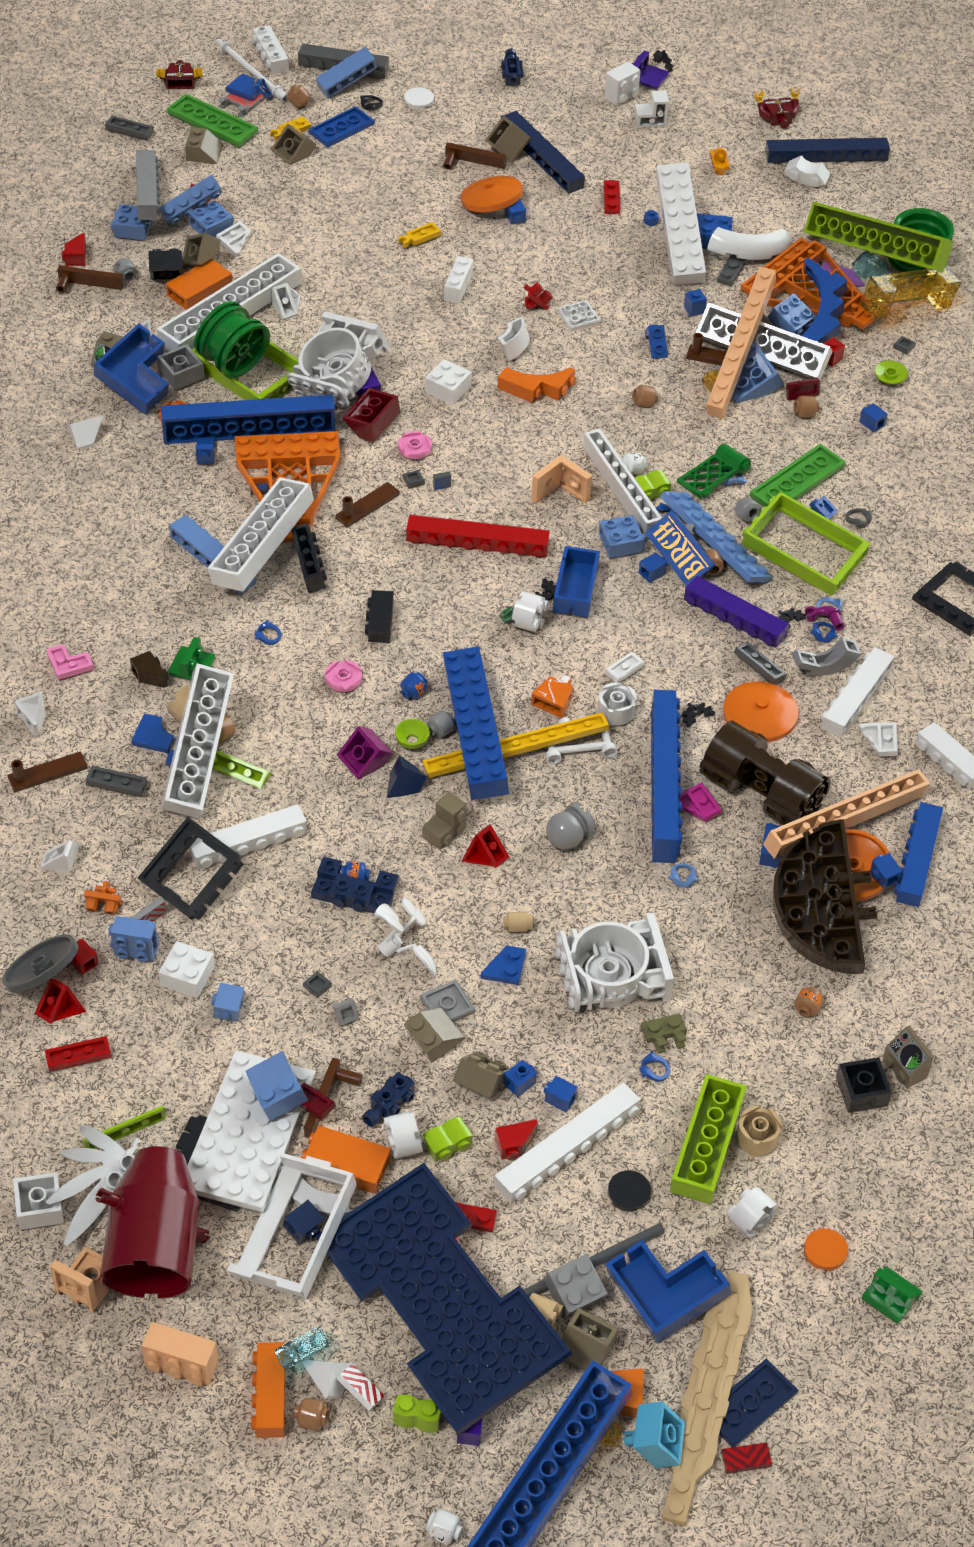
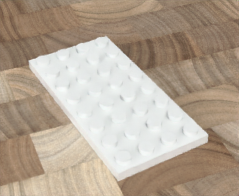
(239, 1144)

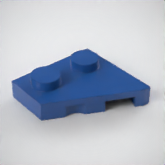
(506, 966)

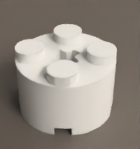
(529, 611)
(617, 703)
(403, 1134)
(752, 1211)

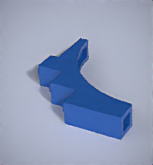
(831, 305)

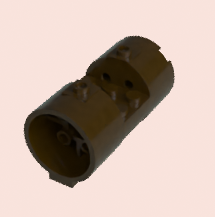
(740, 759)

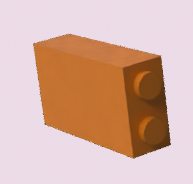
(198, 283)
(352, 1154)

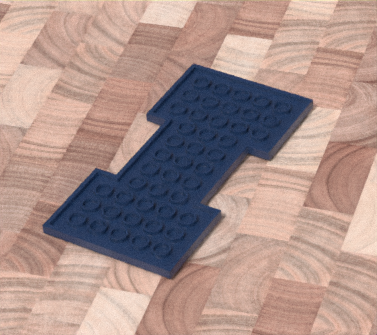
(473, 1340)

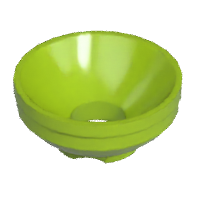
(410, 728)

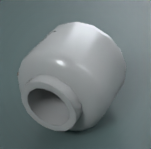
(126, 268)
(747, 509)
(441, 724)

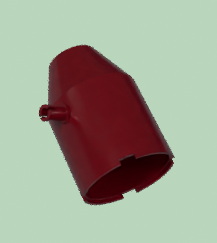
(151, 1226)

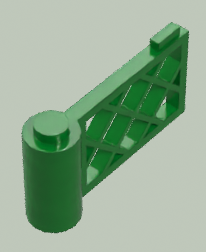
(727, 458)

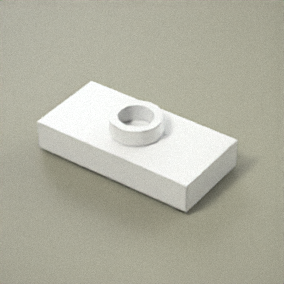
(624, 667)

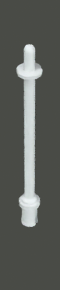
(276, 91)

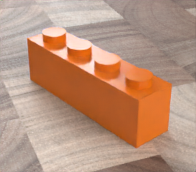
(269, 1392)

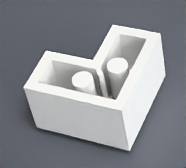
(654, 113)

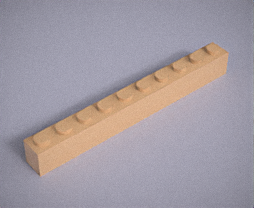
(741, 342)
(852, 810)

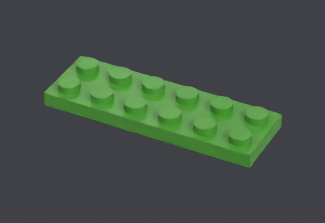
(213, 119)
(799, 475)

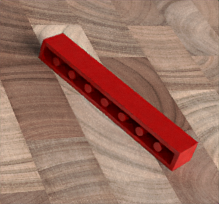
(477, 535)

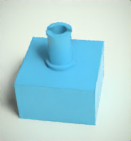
(657, 1435)

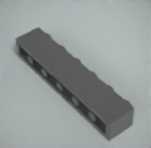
(327, 57)

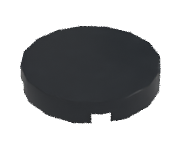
(629, 1190)

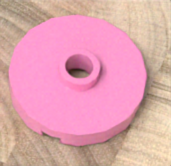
(414, 445)
(343, 676)

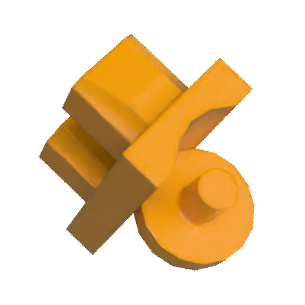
(719, 160)

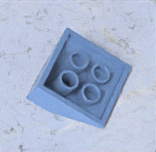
(757, 377)

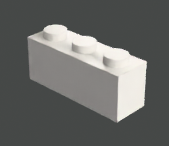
(458, 279)

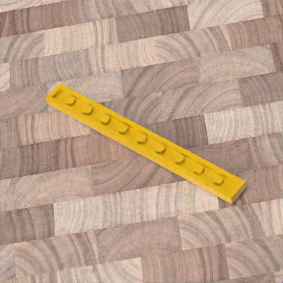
(524, 742)

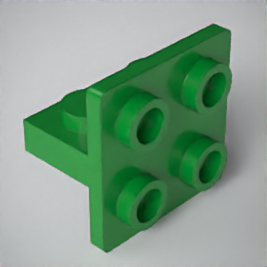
(187, 659)
(891, 1294)

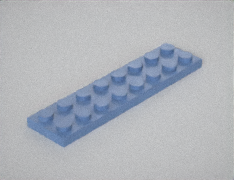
(717, 537)

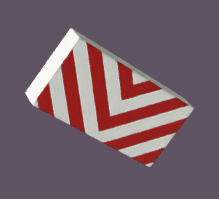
(360, 1387)

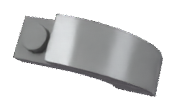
(830, 661)

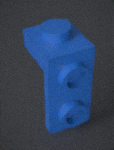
(657, 341)
(205, 451)

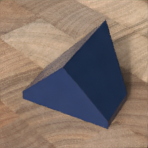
(405, 779)

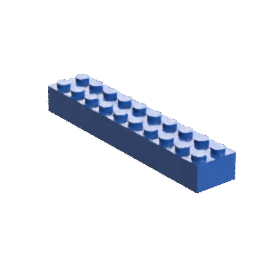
(247, 417)
(475, 723)
(665, 776)
(555, 1460)

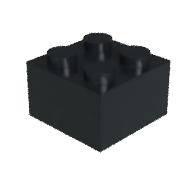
(165, 264)
(863, 1084)

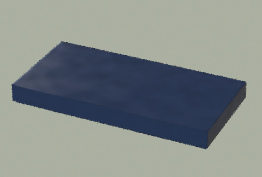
(755, 1401)

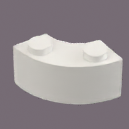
(807, 172)
(514, 339)

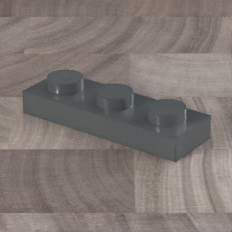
(129, 127)
(731, 270)
(760, 663)
(116, 781)

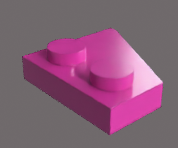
(700, 803)

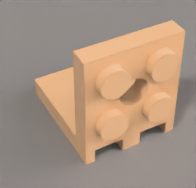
(564, 474)
(75, 1282)

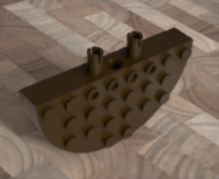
(818, 901)

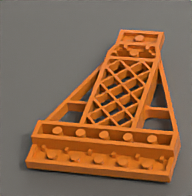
(790, 267)
(290, 451)

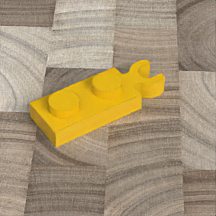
(300, 123)
(419, 235)

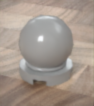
(570, 826)

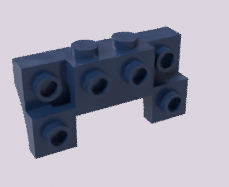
(352, 891)

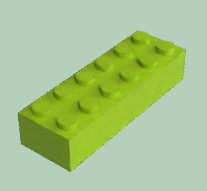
(708, 1139)

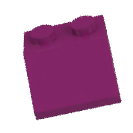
(364, 752)

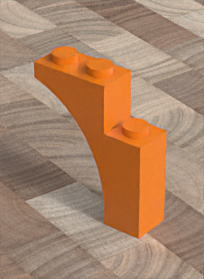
(532, 386)

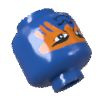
(413, 685)
(356, 870)

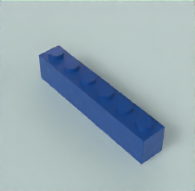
(919, 854)

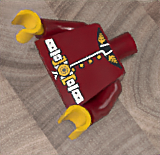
(180, 75)
(780, 110)

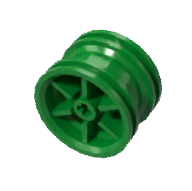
(925, 221)
(232, 339)

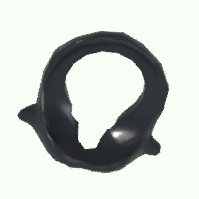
(370, 106)

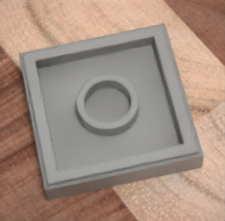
(451, 1000)

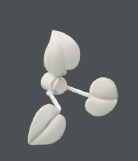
(393, 942)

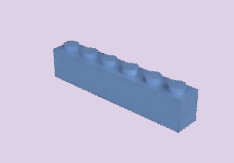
(198, 542)

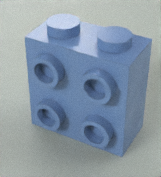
(210, 219)
(127, 223)
(792, 315)
(621, 536)
(134, 938)

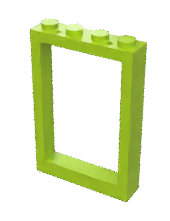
(276, 390)
(816, 522)

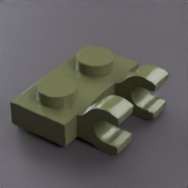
(664, 1028)

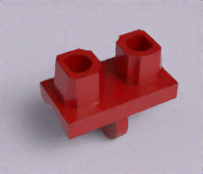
(535, 298)

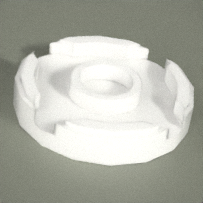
(419, 98)

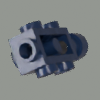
(511, 68)
(398, 1089)

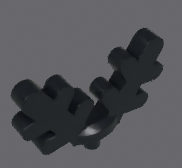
(662, 56)
(548, 588)
(791, 614)
(689, 715)

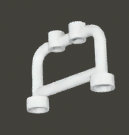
(608, 748)

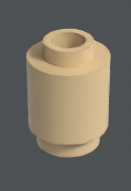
(518, 921)

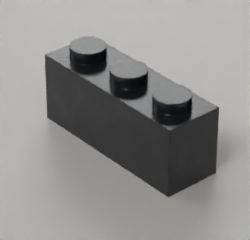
(379, 616)

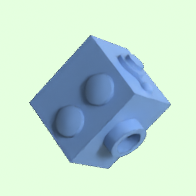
(227, 1002)

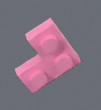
(68, 666)

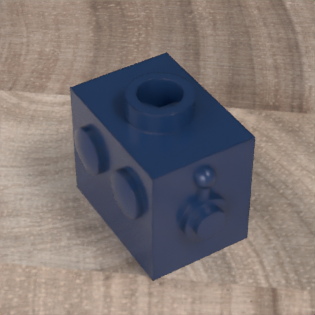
(303, 1222)

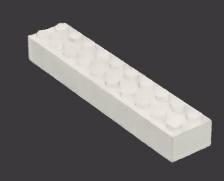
(250, 291)

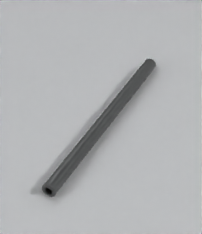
(607, 1254)

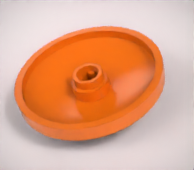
(491, 193)
(762, 709)
(862, 850)

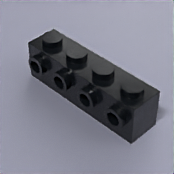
(308, 557)

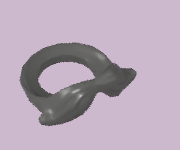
(859, 523)

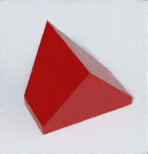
(486, 849)
(58, 1002)

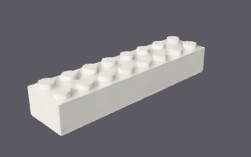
(680, 224)
(778, 345)
(260, 534)
(197, 741)

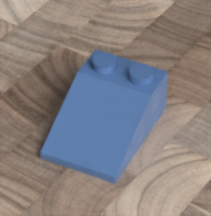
(276, 1086)

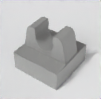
(346, 1012)

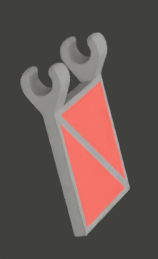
(243, 104)

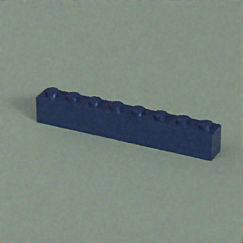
(828, 150)
(549, 157)

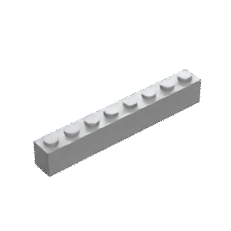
(147, 185)

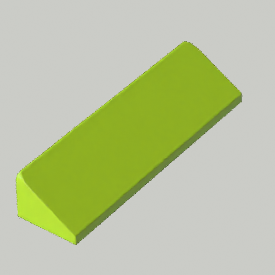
(240, 769)
(131, 1125)

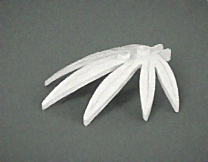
(114, 1164)

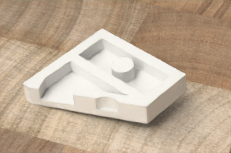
(234, 238)
(881, 737)

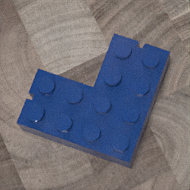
(128, 371)
(671, 1299)

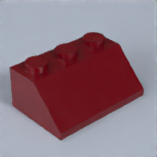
(372, 414)

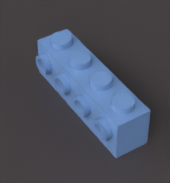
(346, 72)
(190, 200)

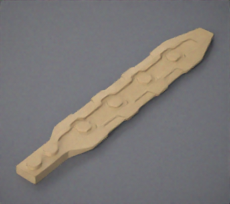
(708, 1392)

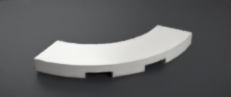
(321, 1200)

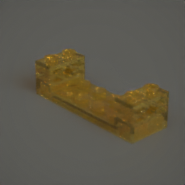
(909, 286)

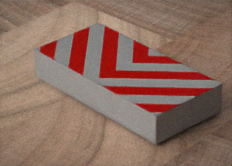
(152, 911)

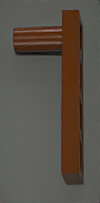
(474, 155)
(87, 277)
(704, 354)
(354, 512)
(42, 773)
(332, 1074)

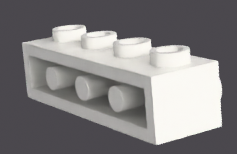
(270, 49)

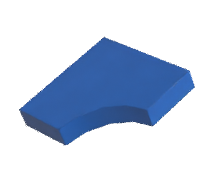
(243, 87)
(152, 735)

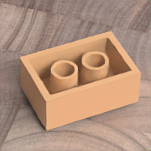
(180, 1354)

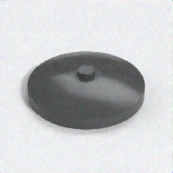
(40, 963)

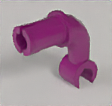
(832, 614)

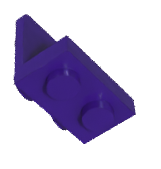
(649, 75)

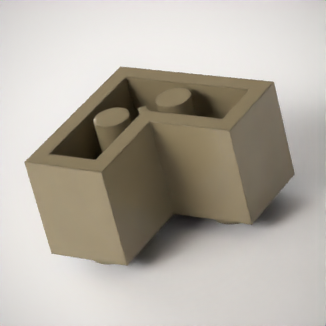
(447, 822)

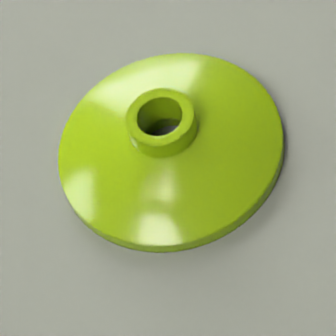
(891, 372)

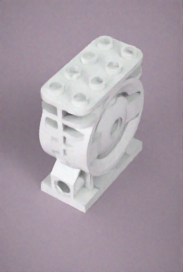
(331, 354)
(608, 973)

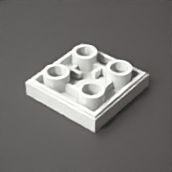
(578, 315)

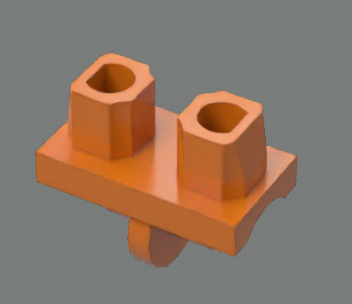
(110, 900)

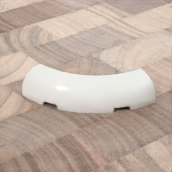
(749, 245)

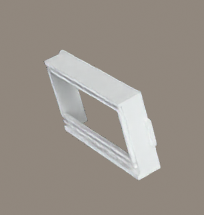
(273, 1213)

